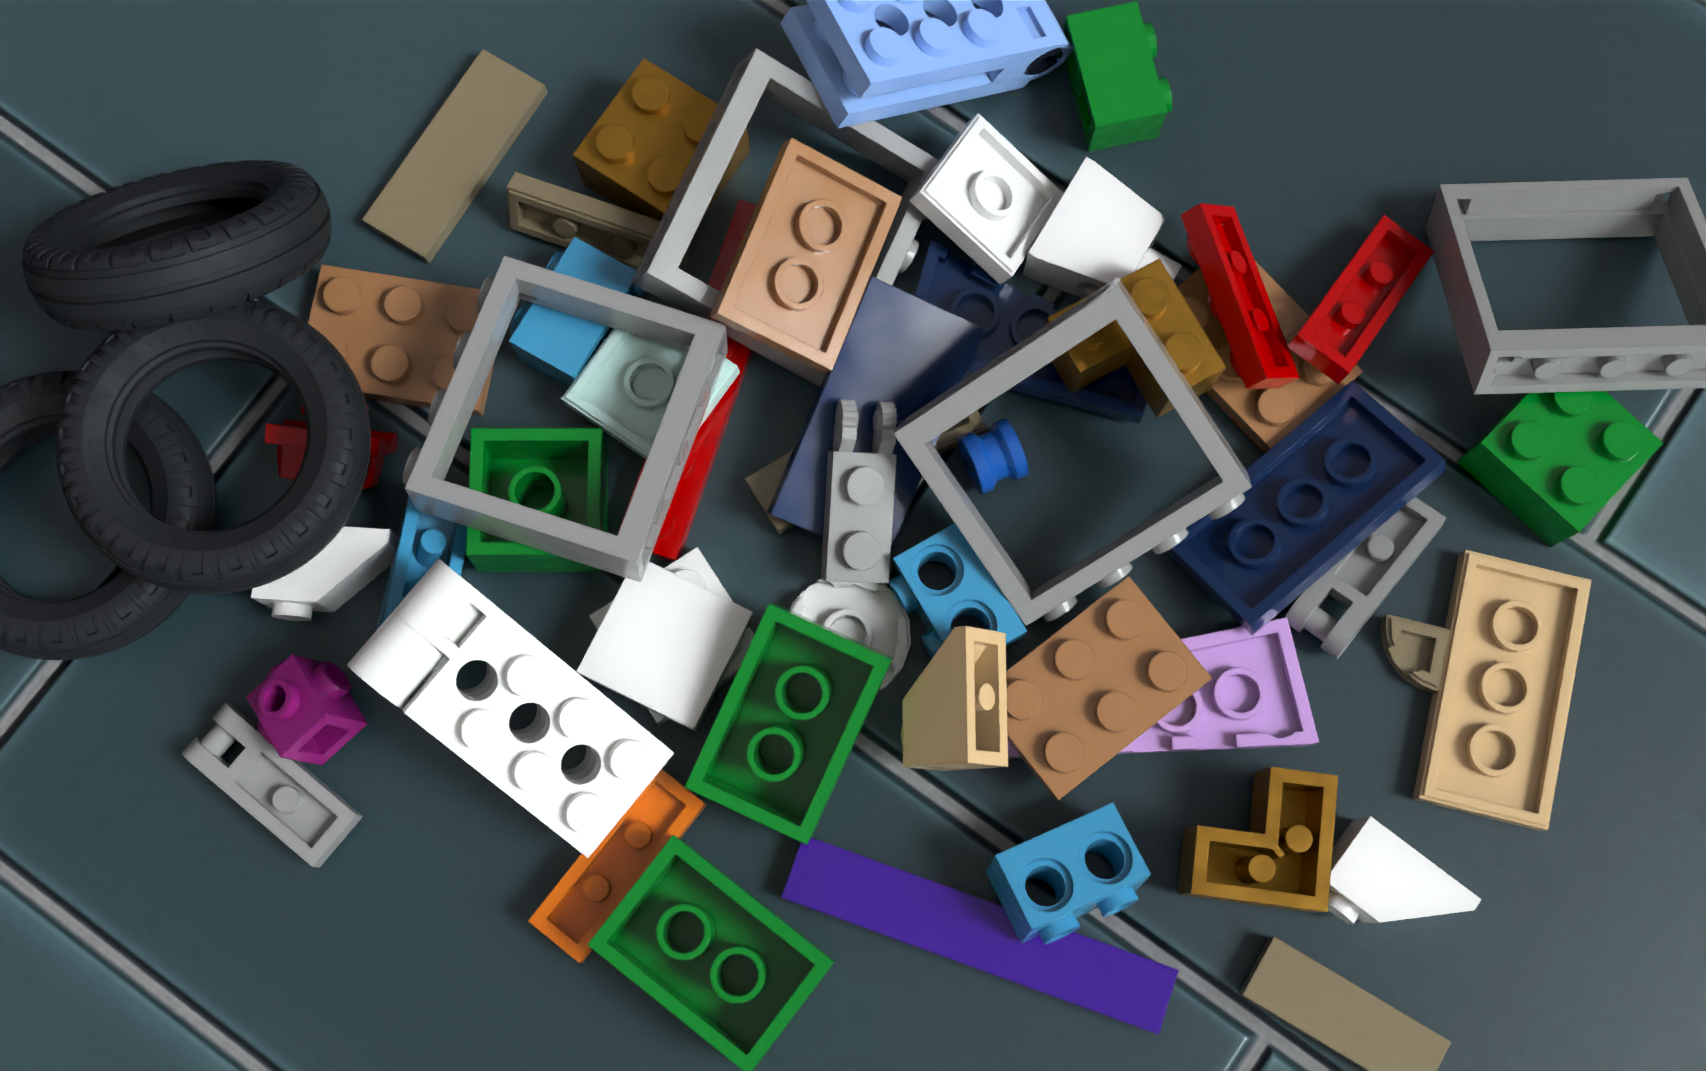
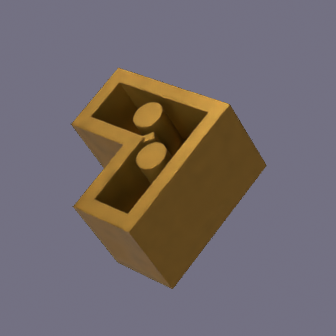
(1173, 324)
(1283, 855)

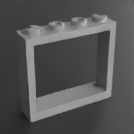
(752, 77)
(1576, 356)
(1025, 358)
(472, 360)

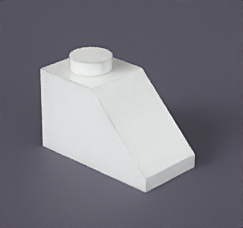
(331, 576)
(1387, 880)

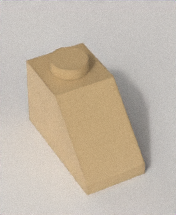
(959, 705)

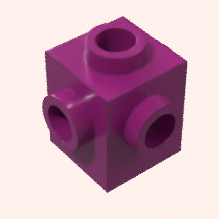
(306, 709)

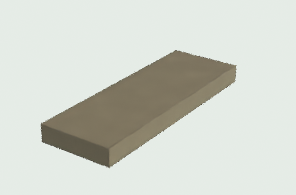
(455, 156)

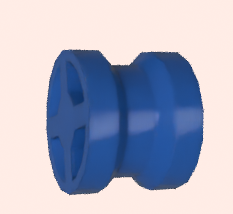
(993, 456)

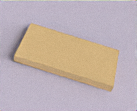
(1503, 691)

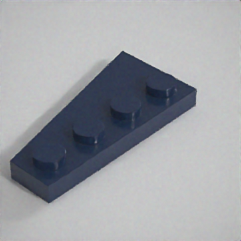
(1009, 319)

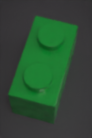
(1115, 76)

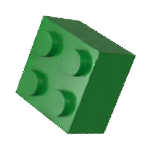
(1559, 458)
(544, 470)

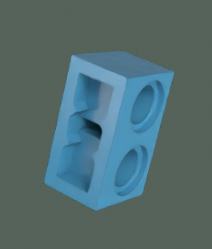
(970, 594)
(1060, 862)

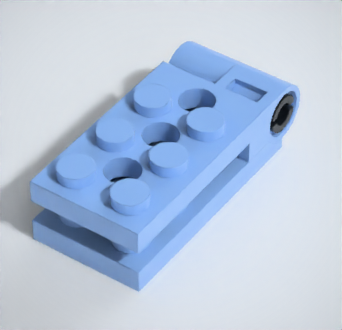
(920, 54)

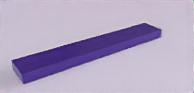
(979, 935)

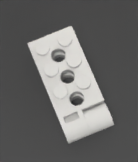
(416, 667)

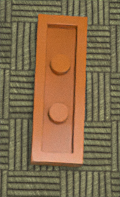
(599, 883)

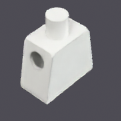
(1096, 235)

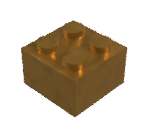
(647, 141)

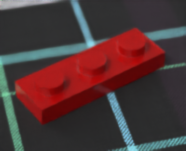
(1238, 296)
(1360, 299)

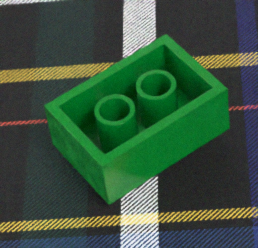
(789, 722)
(711, 953)

